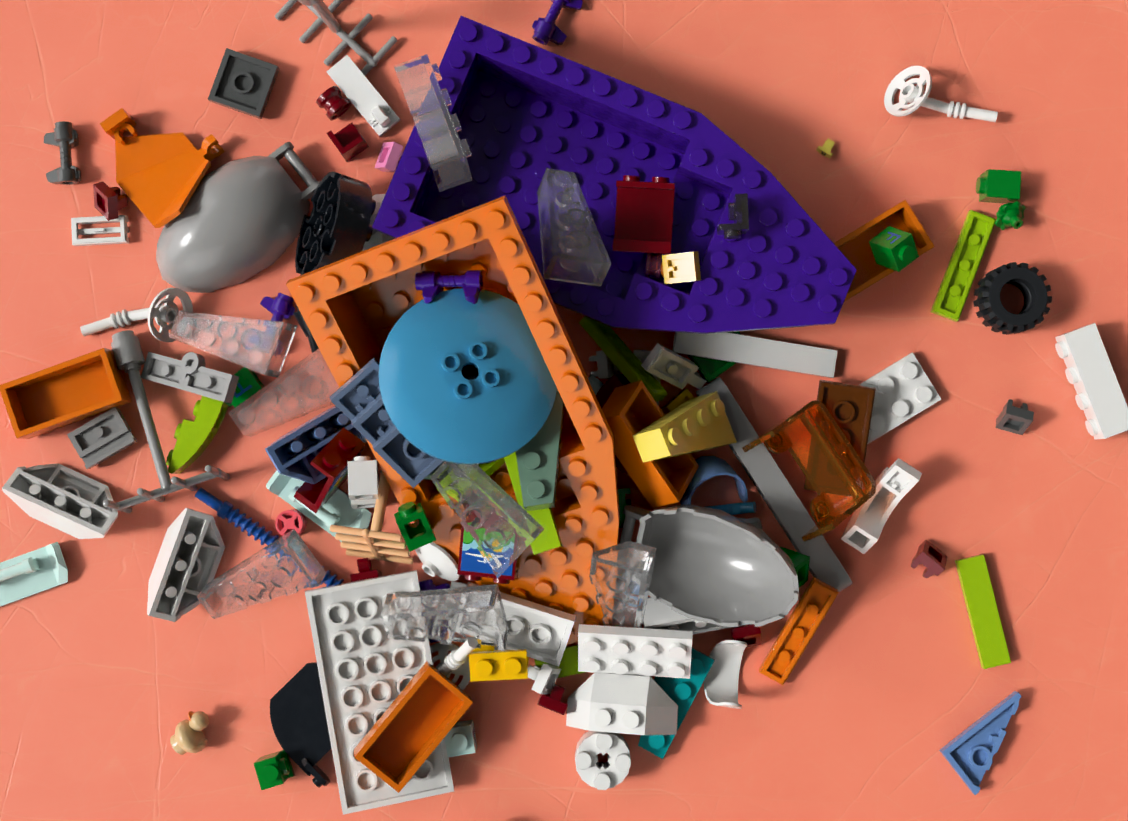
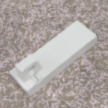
(363, 95)

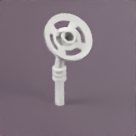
(914, 96)
(163, 312)
(453, 662)

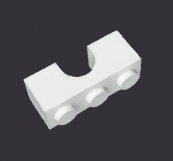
(363, 482)

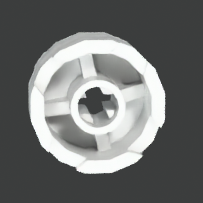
(602, 774)

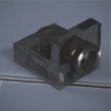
(739, 213)

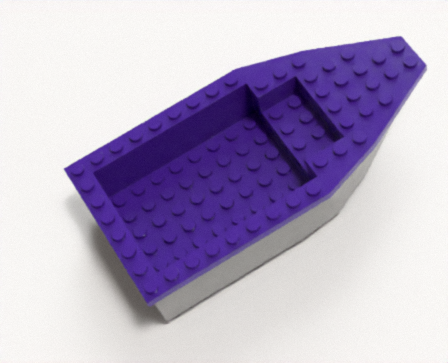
(542, 111)

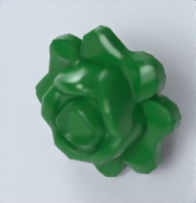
(1010, 215)

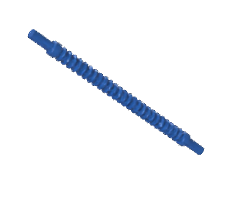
(226, 510)

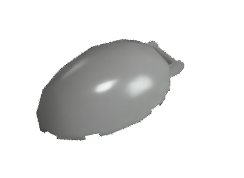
(235, 223)
(714, 565)

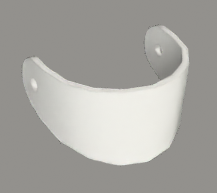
(723, 676)

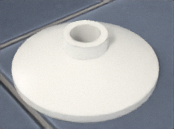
(438, 562)

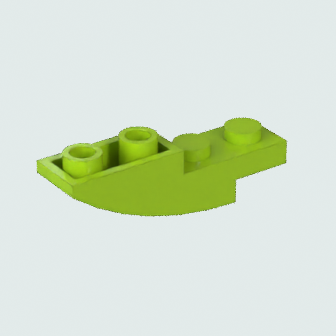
(196, 435)

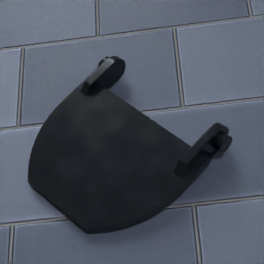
(301, 722)

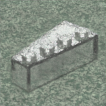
(433, 122)
(568, 232)
(244, 341)
(487, 512)
(270, 573)
(448, 615)

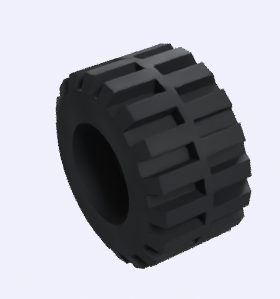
(1032, 289)

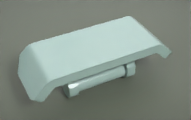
(334, 512)
(32, 573)

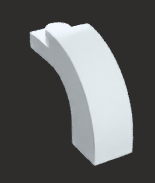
(869, 519)

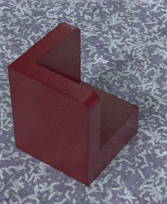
(348, 141)

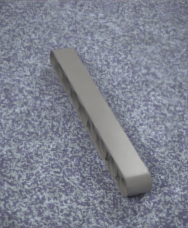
(779, 493)

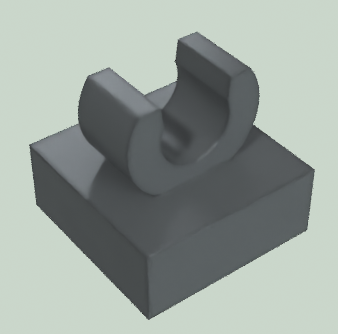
(1014, 418)

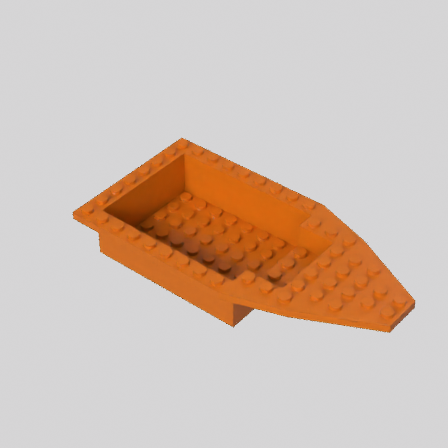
(362, 297)

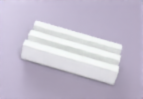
(123, 230)

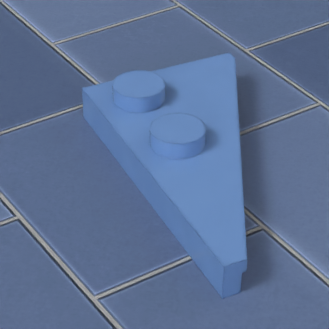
(974, 748)

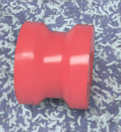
(283, 524)

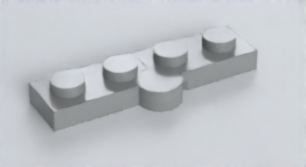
(190, 376)

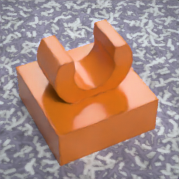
(118, 124)

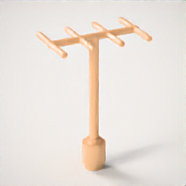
(372, 540)

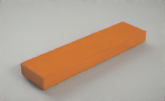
(798, 630)

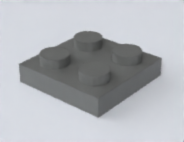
(243, 83)

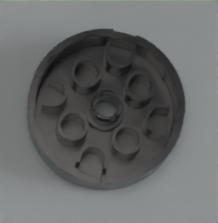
(336, 224)

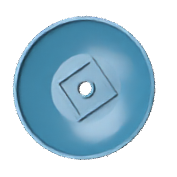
(442, 409)

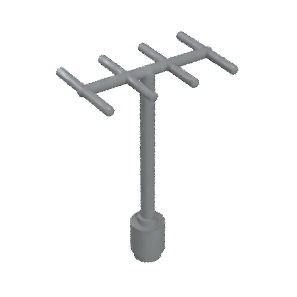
(325, 15)
(130, 358)

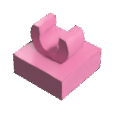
(389, 157)

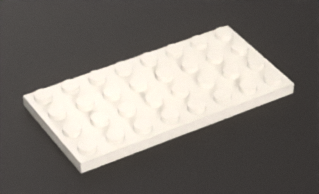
(359, 681)

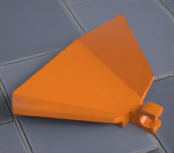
(162, 172)

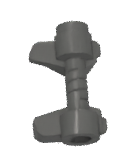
(65, 138)

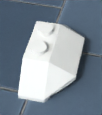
(62, 499)
(184, 565)
(622, 706)

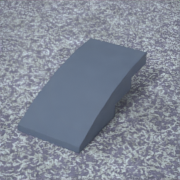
(363, 405)

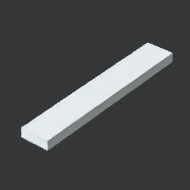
(757, 352)

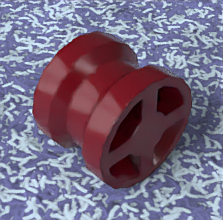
(333, 103)

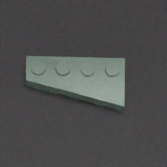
(540, 462)

